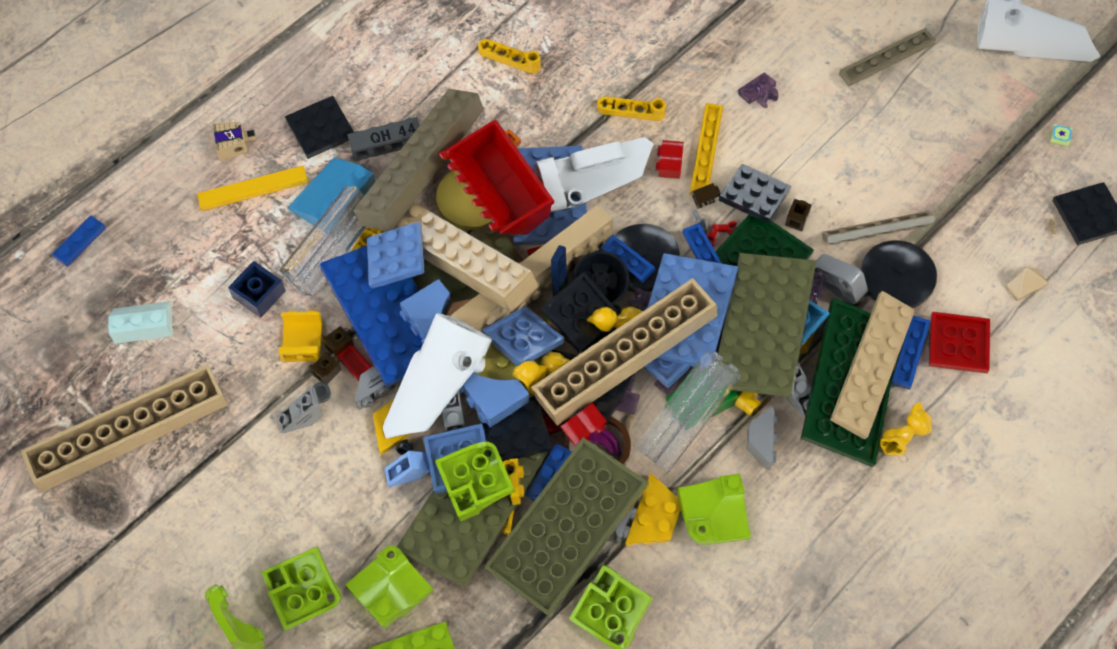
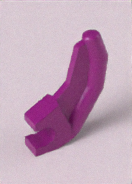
(608, 440)

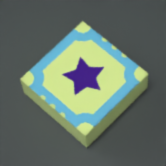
(1061, 135)

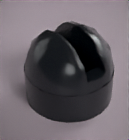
(404, 446)

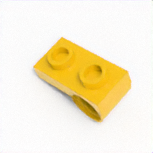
(513, 464)

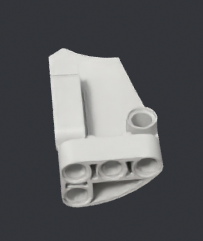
(1032, 33)
(593, 171)
(436, 374)

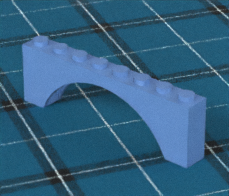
(490, 397)

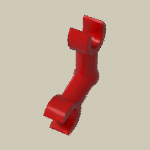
(720, 228)

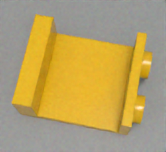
(301, 336)

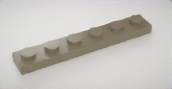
(887, 57)
(884, 226)

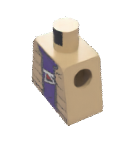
(231, 139)

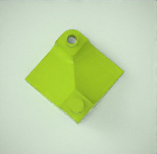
(474, 479)
(715, 510)
(389, 587)
(301, 588)
(611, 608)
(238, 633)

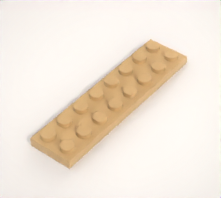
(872, 365)

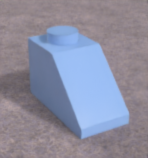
(407, 468)

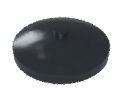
(651, 244)
(899, 271)

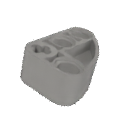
(842, 278)

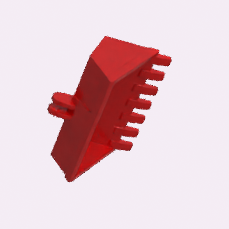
(500, 180)

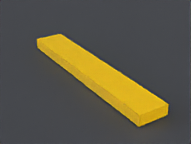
(706, 146)
(252, 188)

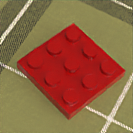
(959, 342)

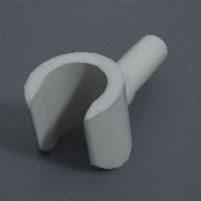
(702, 221)

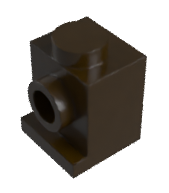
(705, 195)
(798, 214)
(338, 340)
(323, 372)

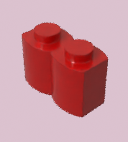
(670, 159)
(584, 424)

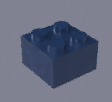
(257, 289)

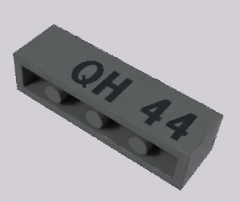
(382, 138)

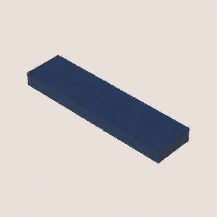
(559, 270)

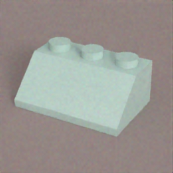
(141, 322)

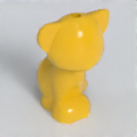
(606, 318)
(531, 373)
(895, 439)

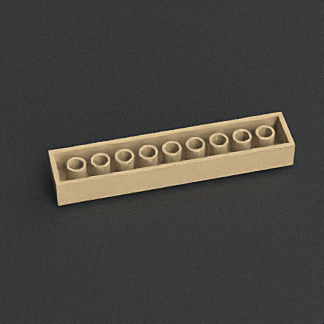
(579, 238)
(471, 260)
(624, 351)
(123, 428)

